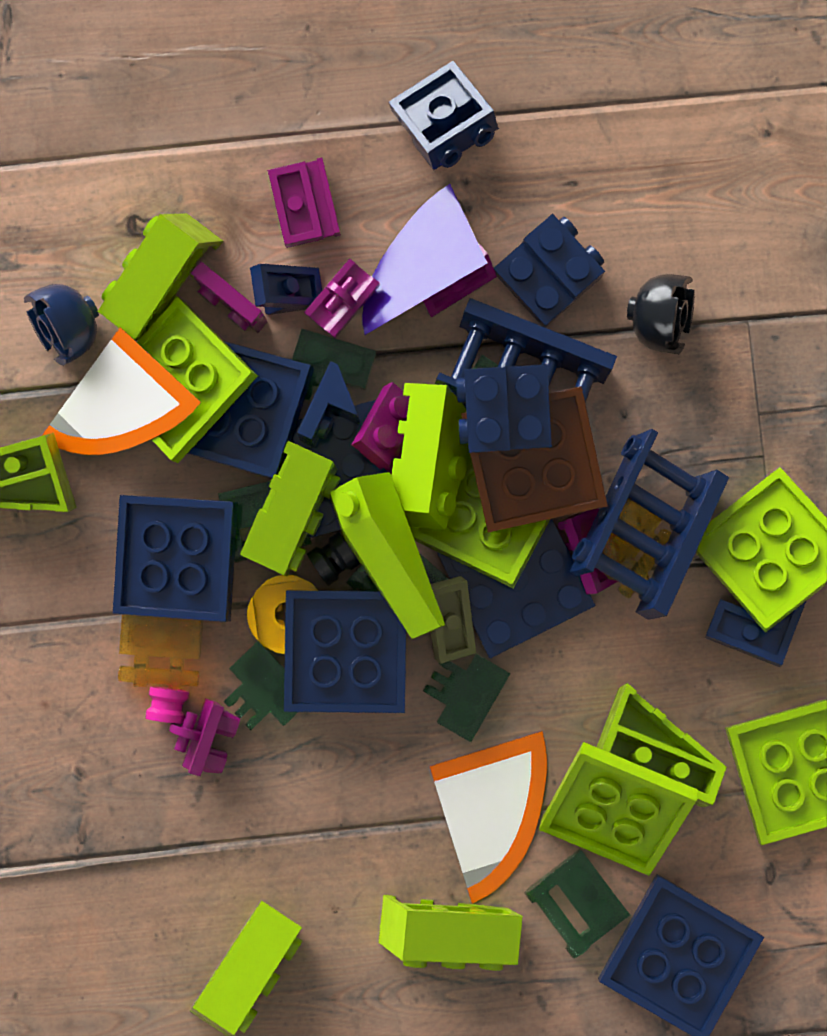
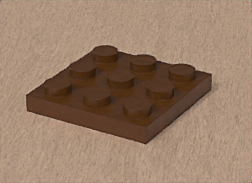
(543, 482)

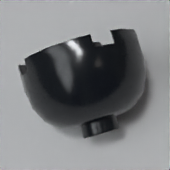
(662, 312)

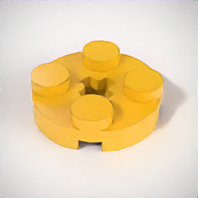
(265, 605)

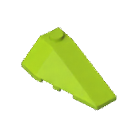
(385, 547)

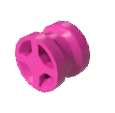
(167, 705)

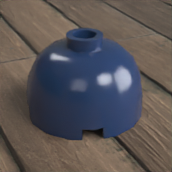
(63, 320)

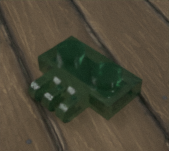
(318, 351)
(261, 686)
(467, 694)

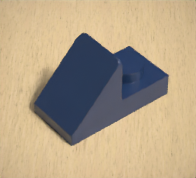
(284, 287)
(329, 398)

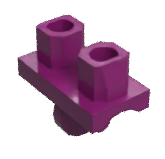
(342, 298)
(200, 754)

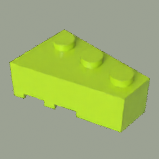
(156, 271)
(431, 456)
(34, 476)
(291, 510)
(650, 740)
(450, 934)
(248, 971)

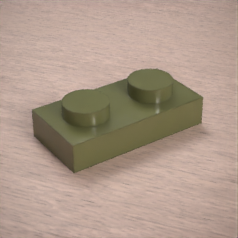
(457, 636)

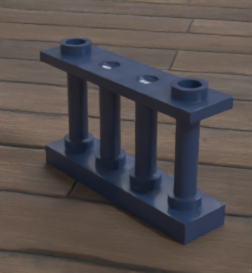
(527, 337)
(686, 526)

